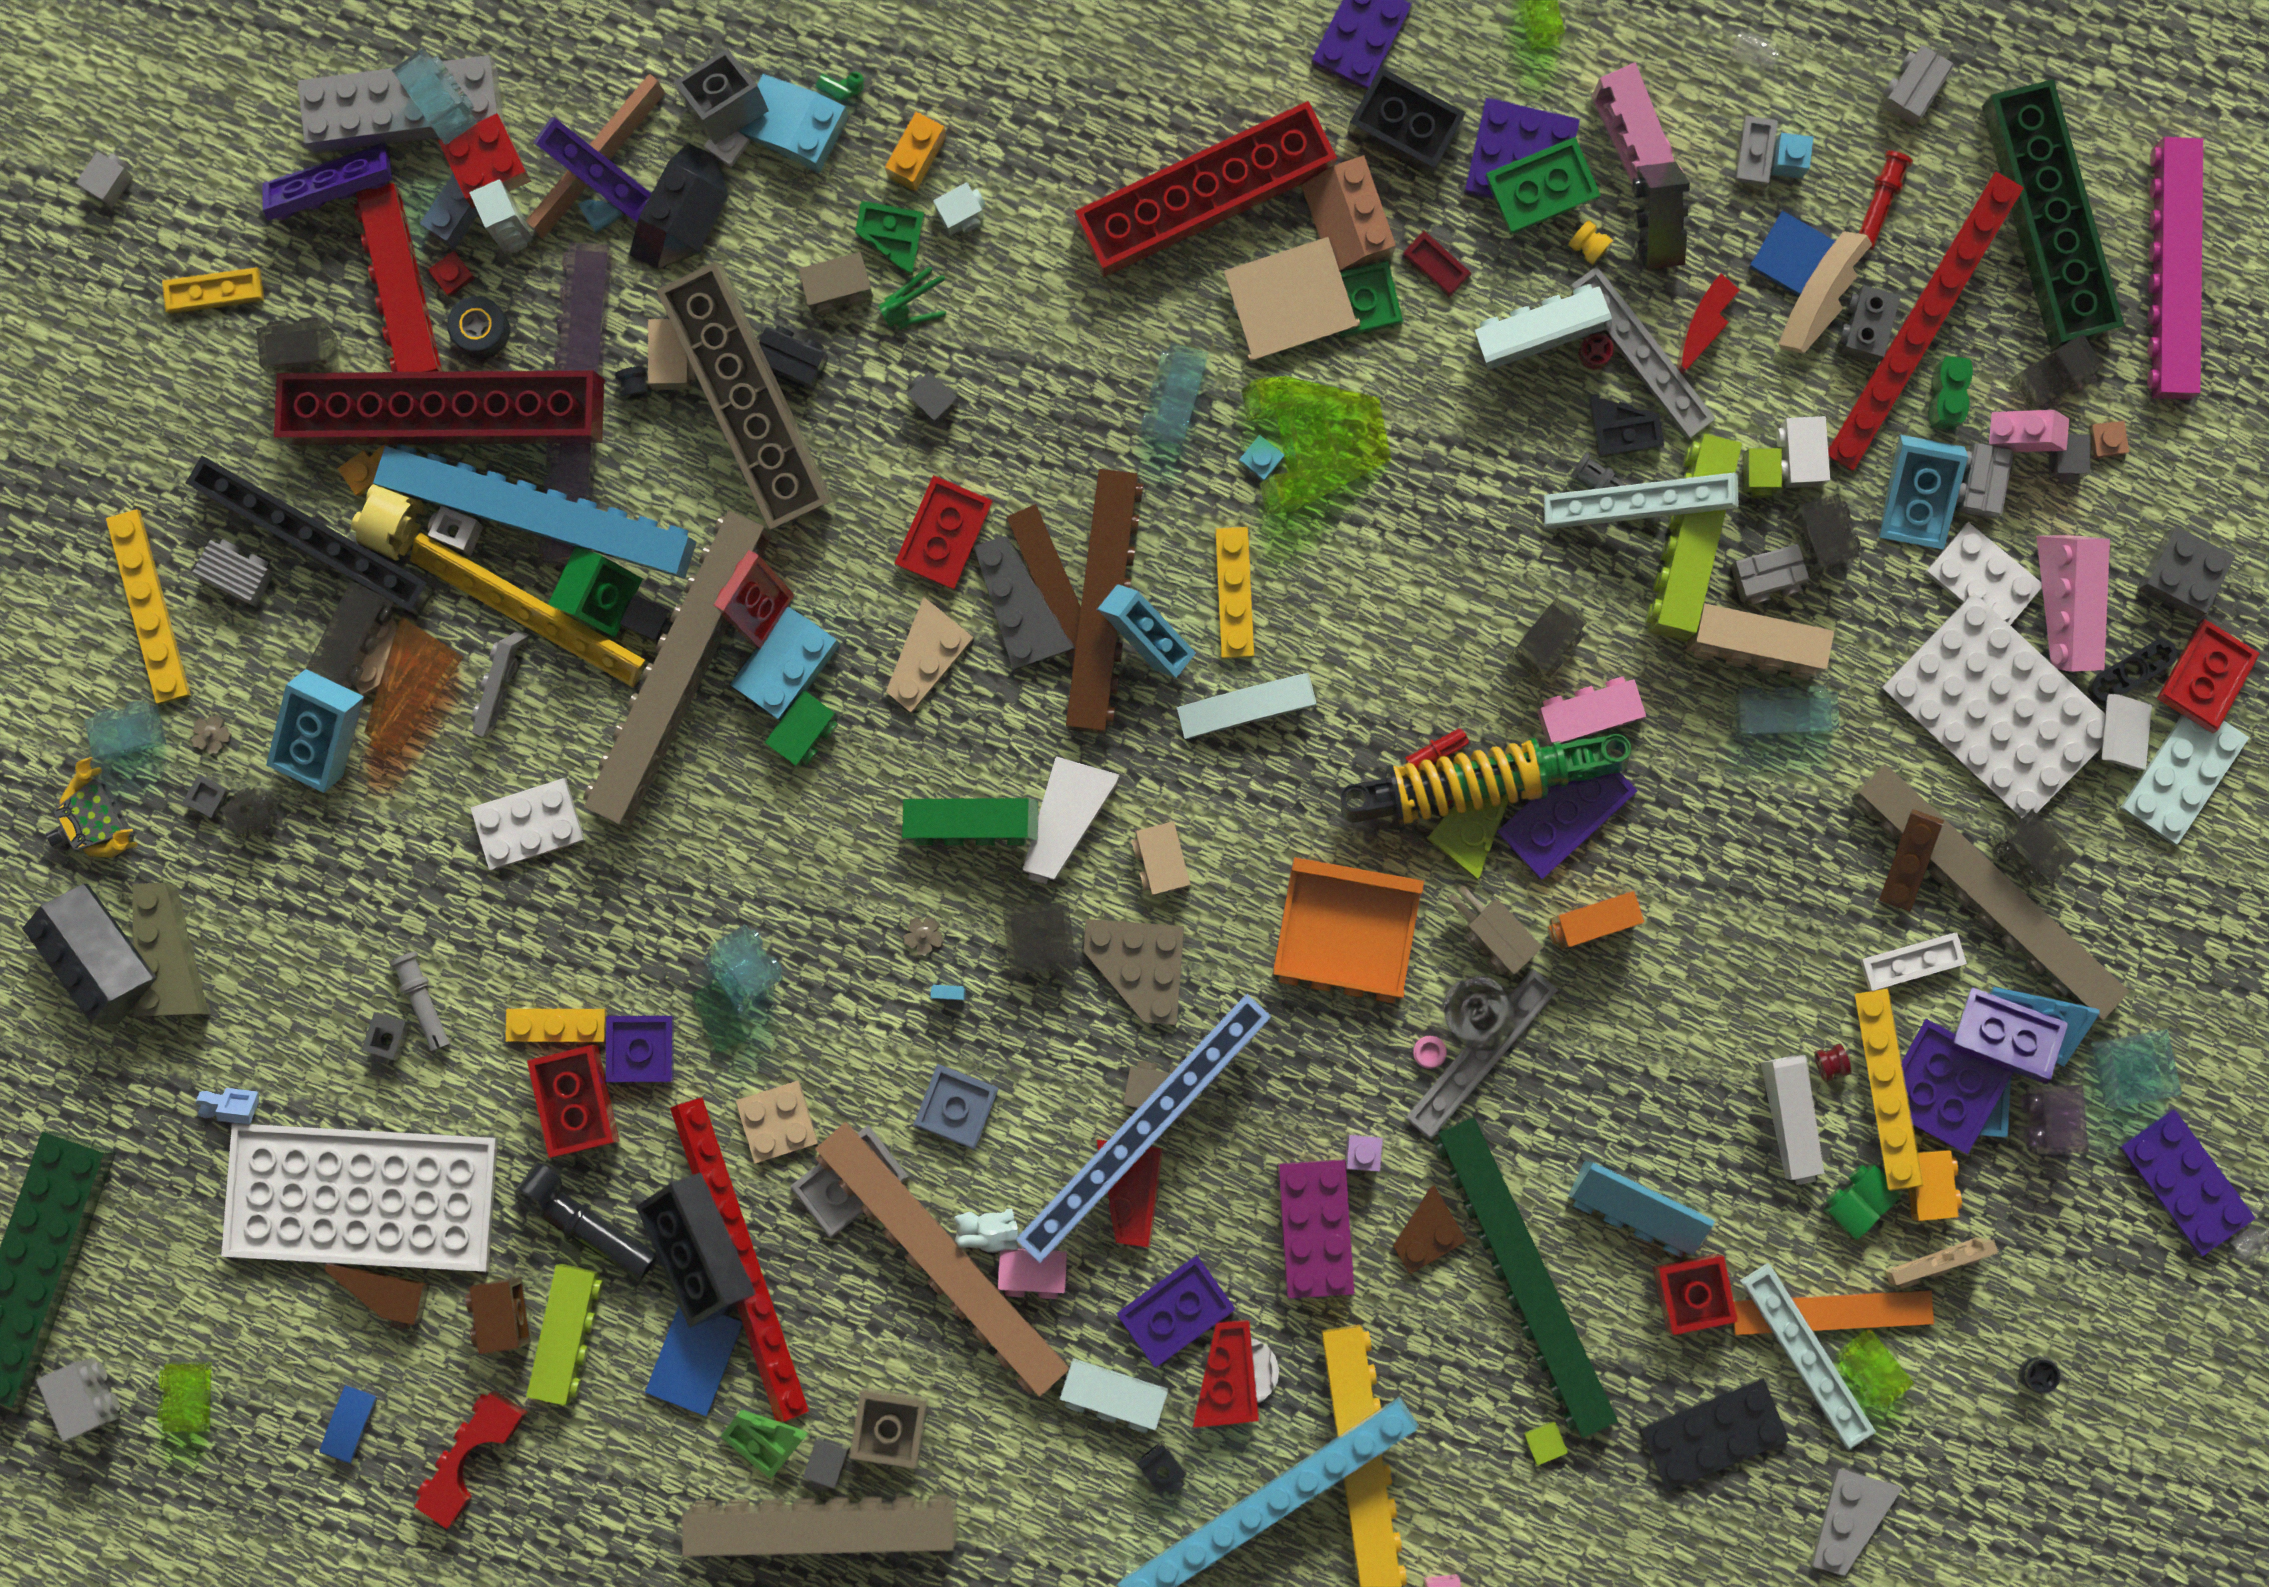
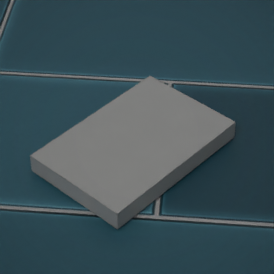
(825, 1197)

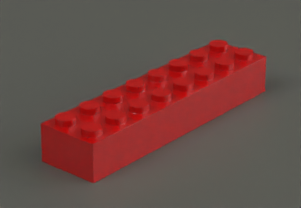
(1205, 189)

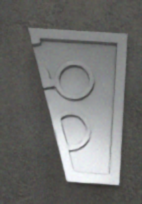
(1850, 1518)

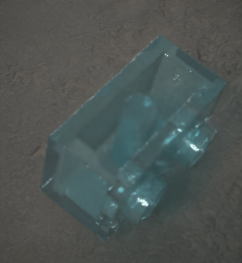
(125, 730)

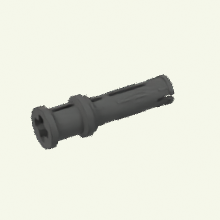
(1599, 477)

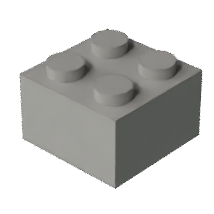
(79, 1398)

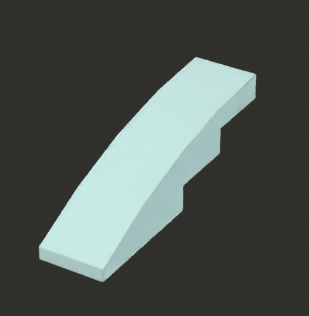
(1246, 705)

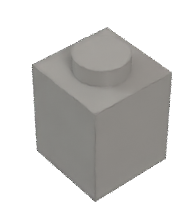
(105, 178)

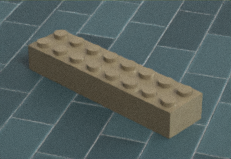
(744, 395)
(819, 1526)

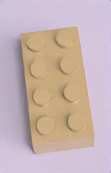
(1762, 642)

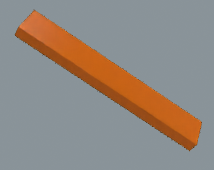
(1846, 1311)

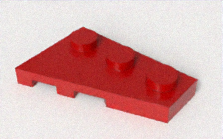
(1228, 1379)

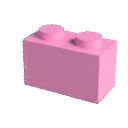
(2029, 430)
(1023, 1273)

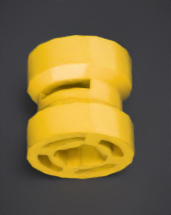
(1593, 244)

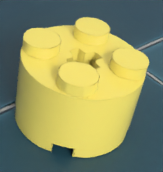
(387, 522)

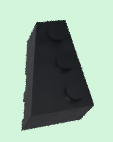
(1660, 215)

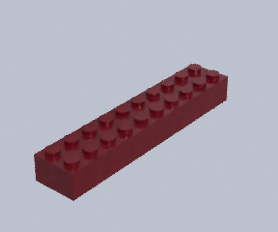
(439, 407)

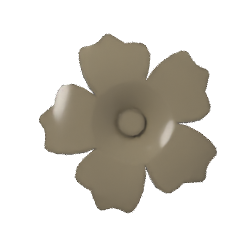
(210, 734)
(923, 935)

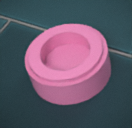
(1429, 1052)

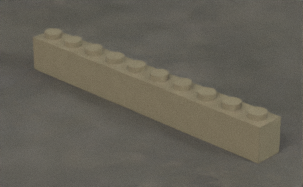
(1995, 898)

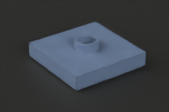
(956, 1106)

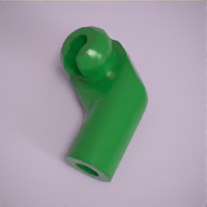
(841, 89)

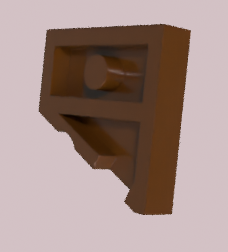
(1428, 1233)

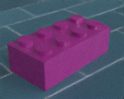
(1316, 1228)

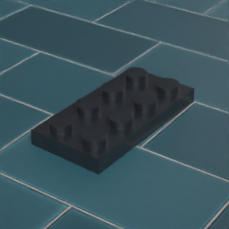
(1714, 1434)

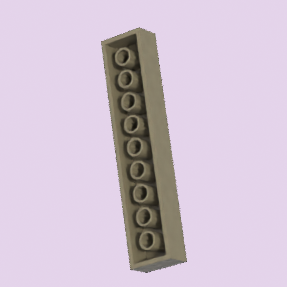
(673, 676)

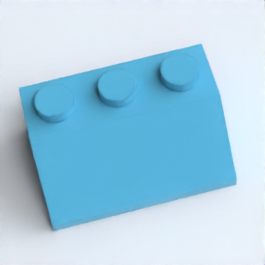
(785, 663)

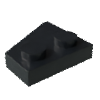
(1623, 428)

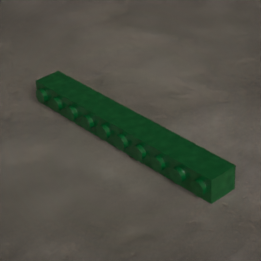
(1526, 1276)

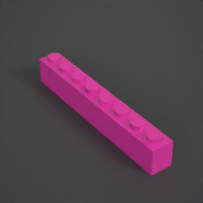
(2176, 268)

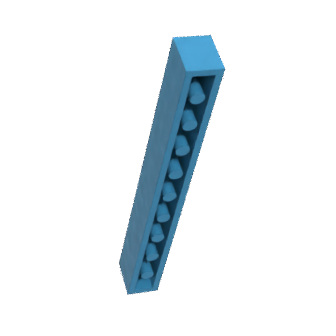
(536, 512)

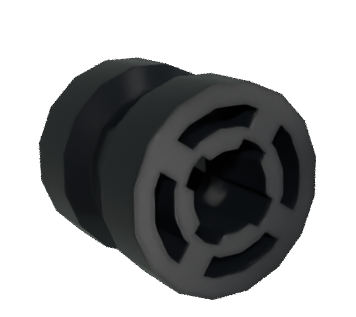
(2045, 1376)

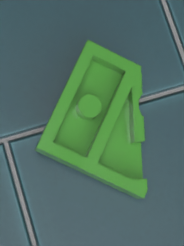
(763, 1440)

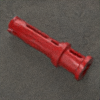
(1887, 186)

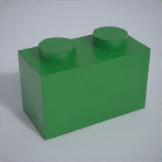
(802, 730)

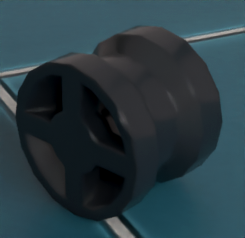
(632, 383)

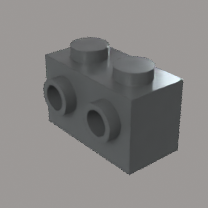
(1869, 324)

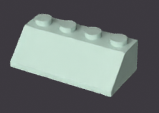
(1544, 327)

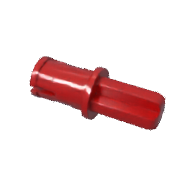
(1442, 747)

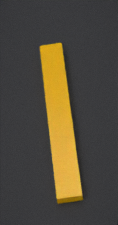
(527, 610)

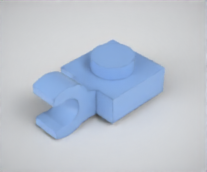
(232, 1106)

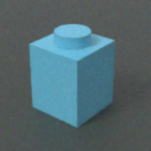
(1791, 155)

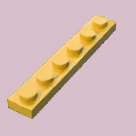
(148, 607)
(1888, 1090)

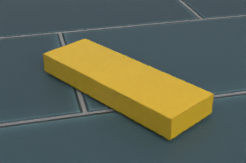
(213, 290)

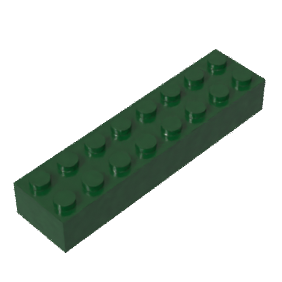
(2053, 214)
(43, 1251)

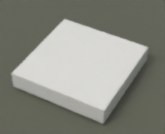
(2126, 732)

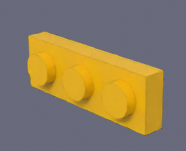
(556, 1025)

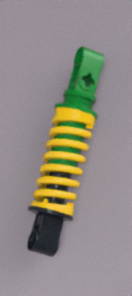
(1482, 777)

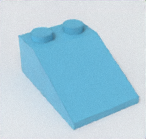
(798, 123)
(1922, 491)

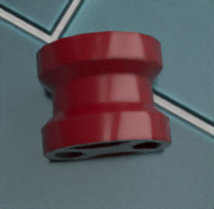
(1600, 346)
(1832, 1062)

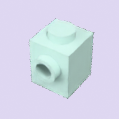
(960, 209)

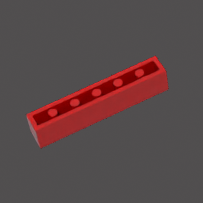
(398, 280)

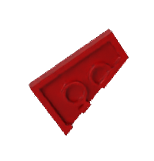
(1134, 1199)

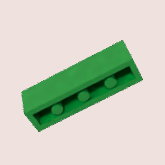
(970, 820)

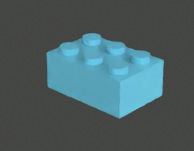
(314, 730)

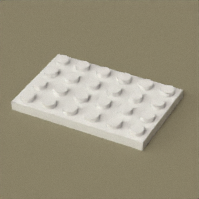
(1999, 707)

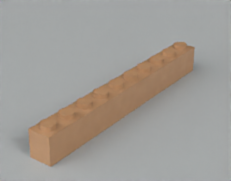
(942, 1259)

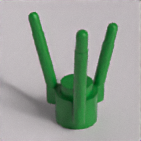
(895, 305)

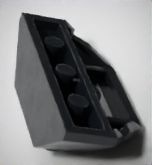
(680, 209)

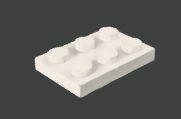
(1979, 566)
(527, 824)

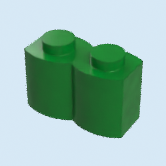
(1949, 386)
(1861, 1201)

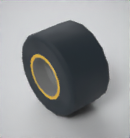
(473, 316)

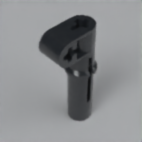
(543, 1196)

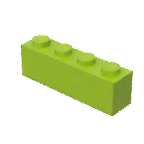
(563, 1334)

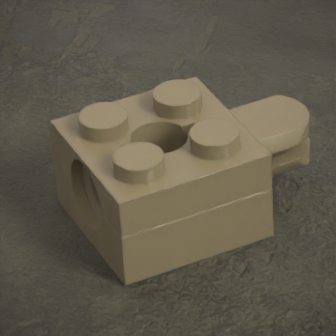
(1496, 933)

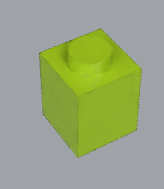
(1762, 471)

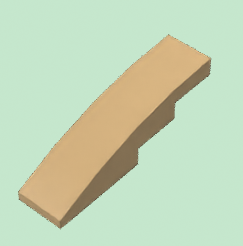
(1819, 299)

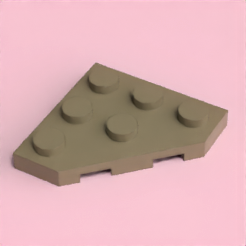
(1140, 964)

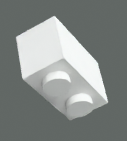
(1804, 451)

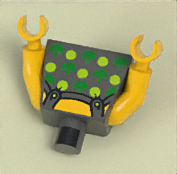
(90, 816)

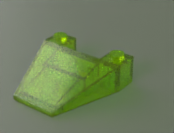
(1324, 434)

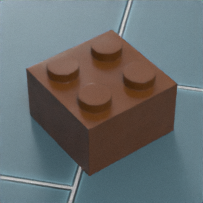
(498, 1315)

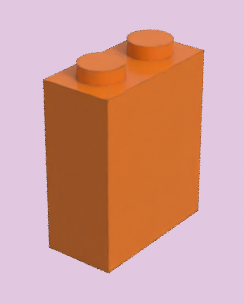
(1595, 920)

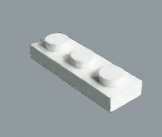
(1913, 961)

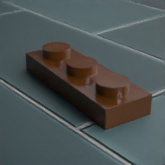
(1911, 860)

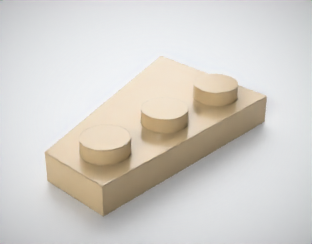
(926, 655)
(1941, 1261)

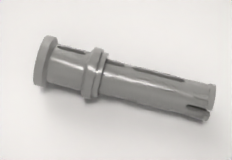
(415, 986)

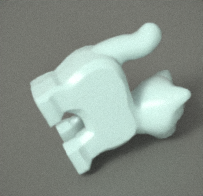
(989, 1231)

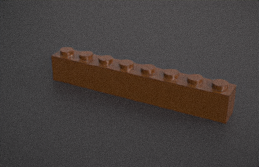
(1105, 568)

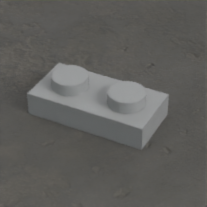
(1756, 150)

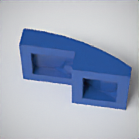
(347, 1424)

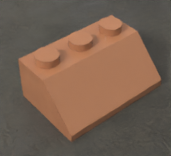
(1349, 213)

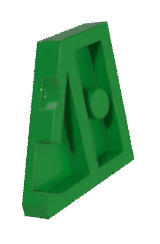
(891, 232)

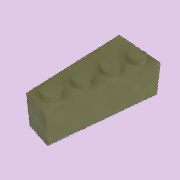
(166, 948)

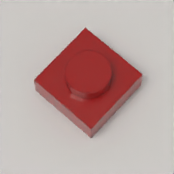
(451, 273)

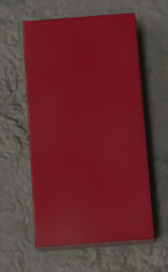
(1436, 264)

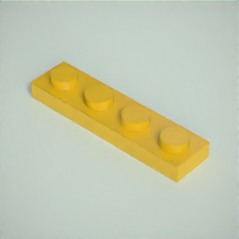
(1234, 592)

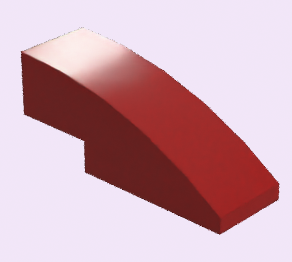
(1706, 321)

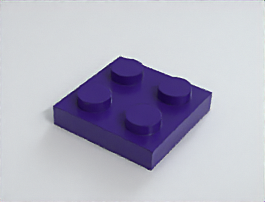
(639, 1048)

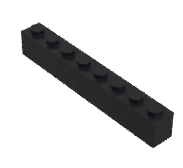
(310, 535)

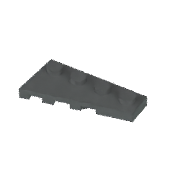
(1022, 613)

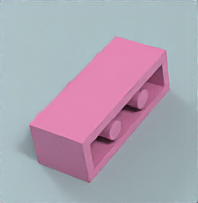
(1591, 711)

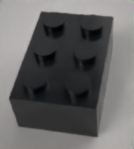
(1406, 122)

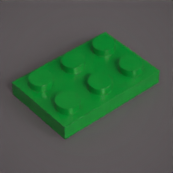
(1542, 186)

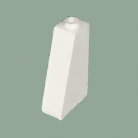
(1067, 811)
(1794, 1117)

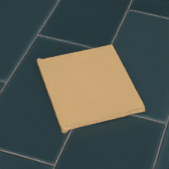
(1290, 298)

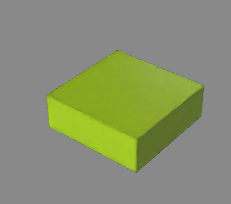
(1545, 1443)

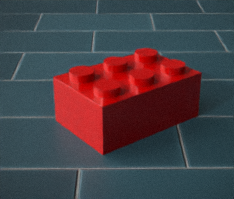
(573, 1101)

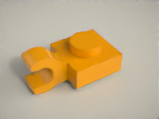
(361, 470)

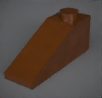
(387, 1295)

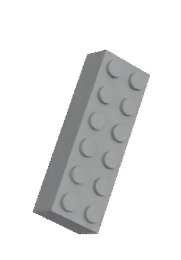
(376, 108)

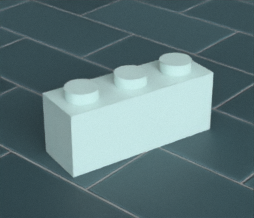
(502, 216)
(1113, 1395)

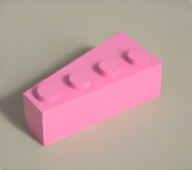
(1631, 119)
(2075, 599)

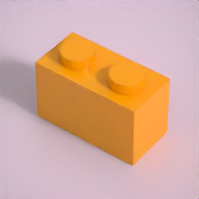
(915, 151)
(1938, 1196)

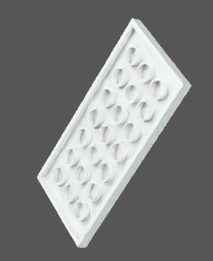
(359, 1197)

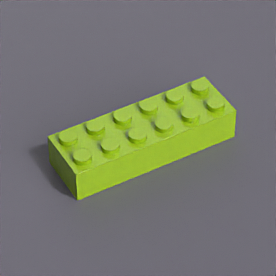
(1691, 547)

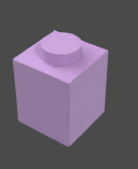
(1363, 1152)

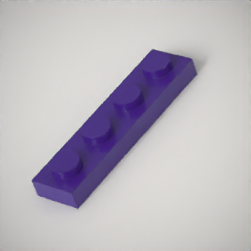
(592, 168)

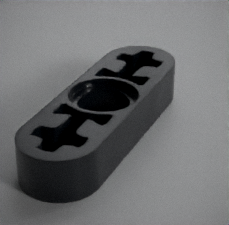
(2147, 651)

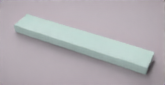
(1641, 501)
(1808, 1356)

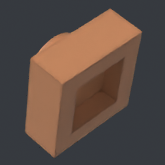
(2109, 439)

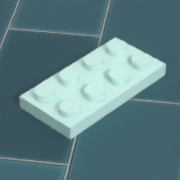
(2182, 777)

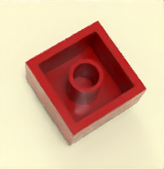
(484, 156)
(1695, 1294)

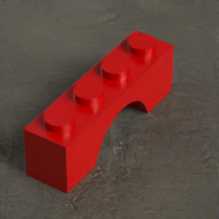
(447, 1494)

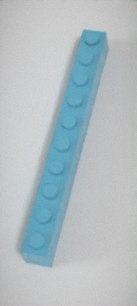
(1275, 1498)

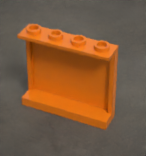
(1347, 929)

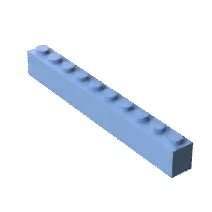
(1143, 1128)

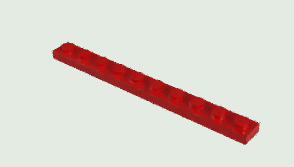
(1924, 320)
(757, 1311)

